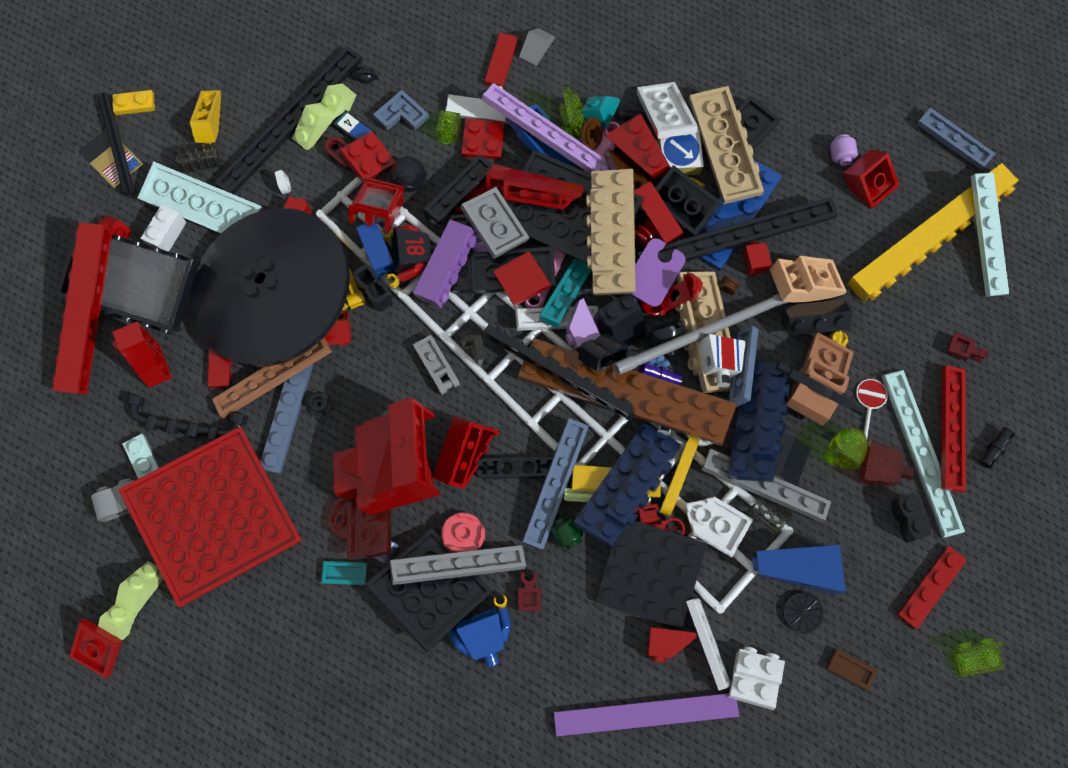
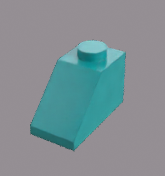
(601, 108)

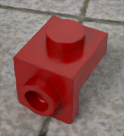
(118, 227)

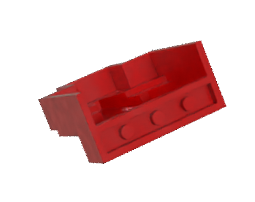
(388, 460)

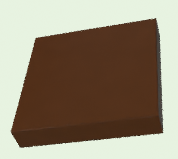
(620, 161)

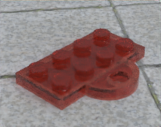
(365, 533)

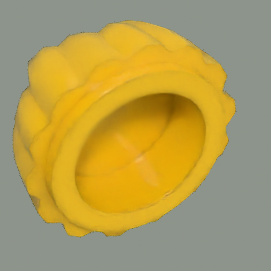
(839, 337)

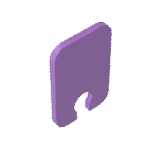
(654, 276)

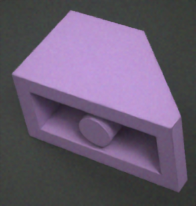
(581, 326)

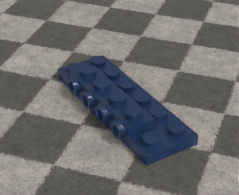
(760, 426)
(627, 485)

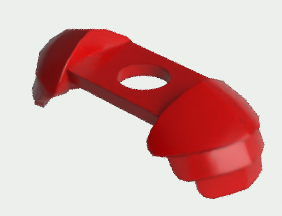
(688, 289)

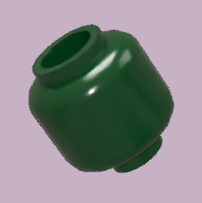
(566, 533)

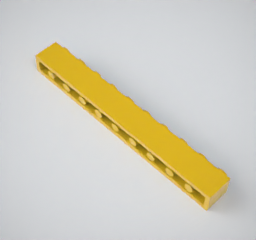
(924, 239)

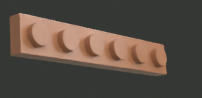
(266, 379)

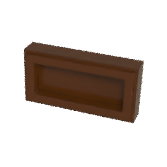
(851, 669)

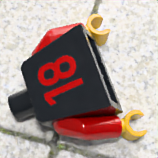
(410, 252)

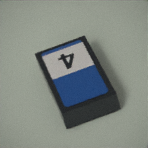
(351, 126)

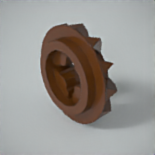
(596, 133)

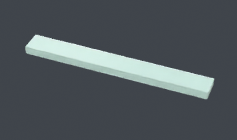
(922, 453)

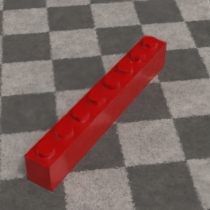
(82, 308)

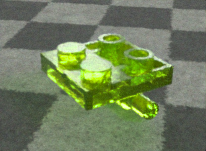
(571, 112)

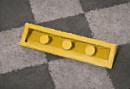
(590, 477)

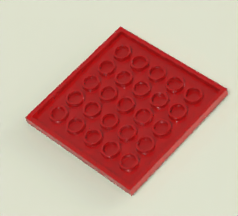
(209, 516)

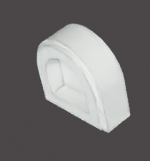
(283, 182)

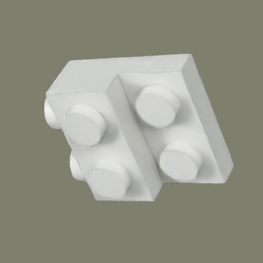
(756, 678)

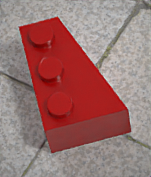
(640, 146)
(142, 353)
(462, 450)

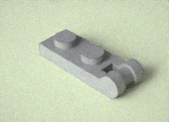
(436, 364)

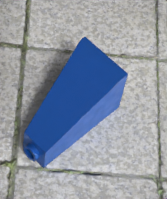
(806, 567)

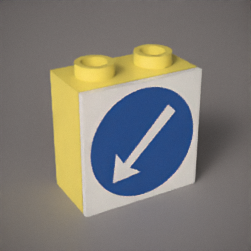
(683, 152)

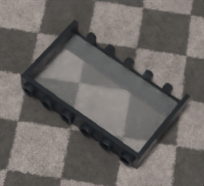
(142, 283)

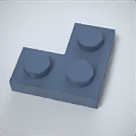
(398, 108)

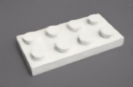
(666, 110)

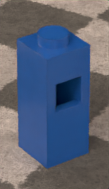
(376, 249)

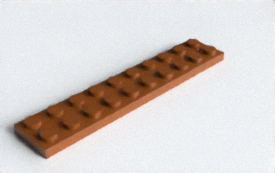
(651, 397)

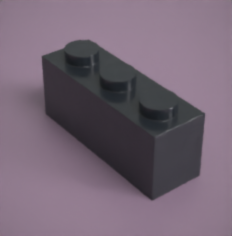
(816, 317)

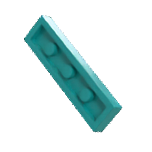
(565, 293)

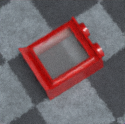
(378, 200)

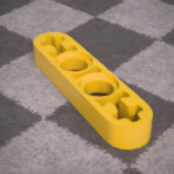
(679, 475)

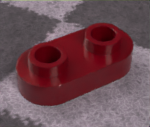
(332, 143)

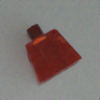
(883, 466)

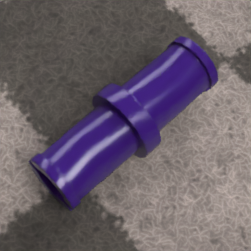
(660, 373)

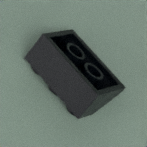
(687, 200)

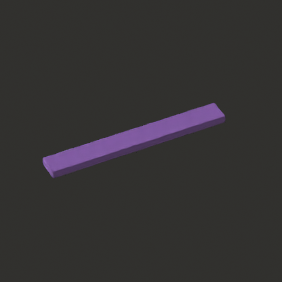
(645, 714)

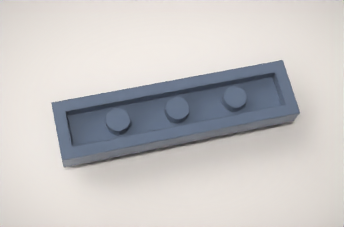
(955, 139)
(742, 383)

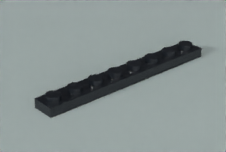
(565, 375)

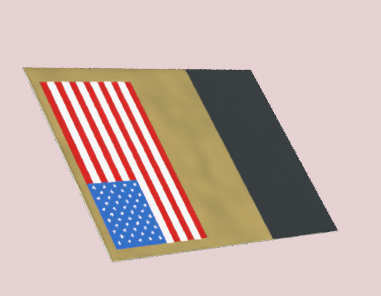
(100, 156)

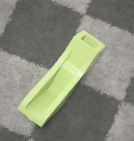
(319, 116)
(130, 599)

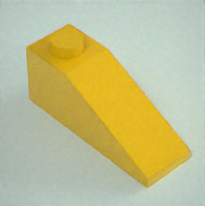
(206, 117)

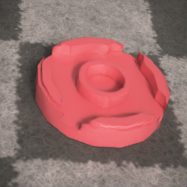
(462, 533)

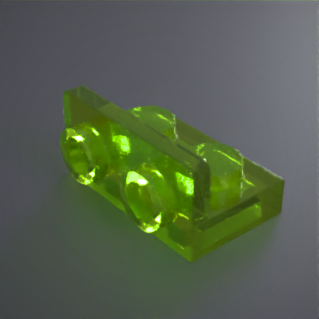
(977, 659)

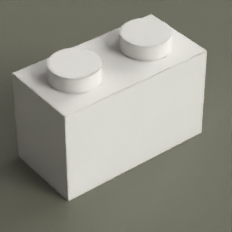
(164, 228)

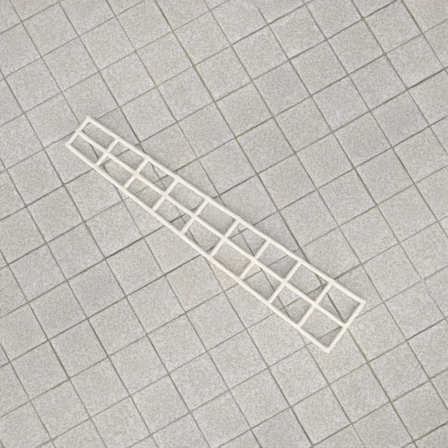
(532, 422)

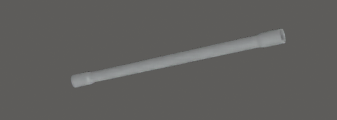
(633, 361)

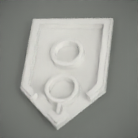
(718, 524)

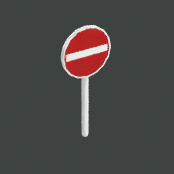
(871, 395)

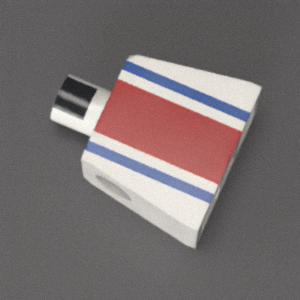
(722, 357)

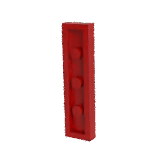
(931, 587)

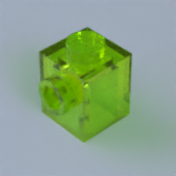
(448, 127)

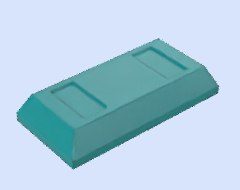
(344, 573)

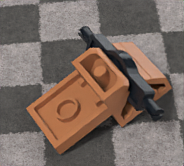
(821, 380)

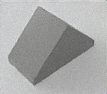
(535, 46)

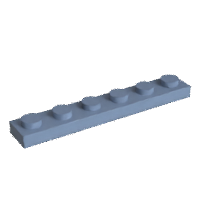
(285, 421)
(555, 483)

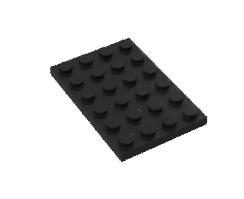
(560, 228)

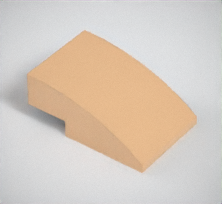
(807, 279)

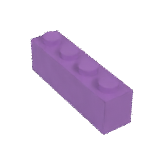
(445, 263)

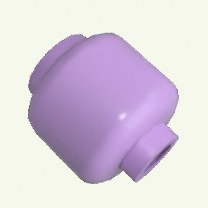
(843, 150)

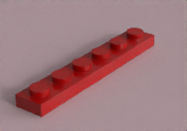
(953, 429)

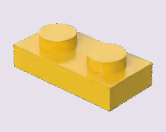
(133, 102)

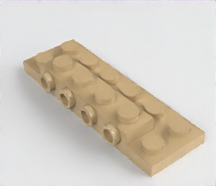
(726, 145)
(612, 232)
(698, 313)

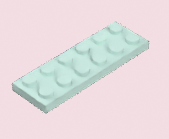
(194, 199)

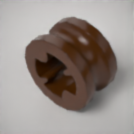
(728, 285)

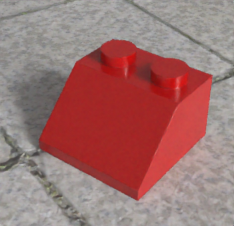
(872, 177)

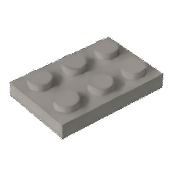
(494, 222)

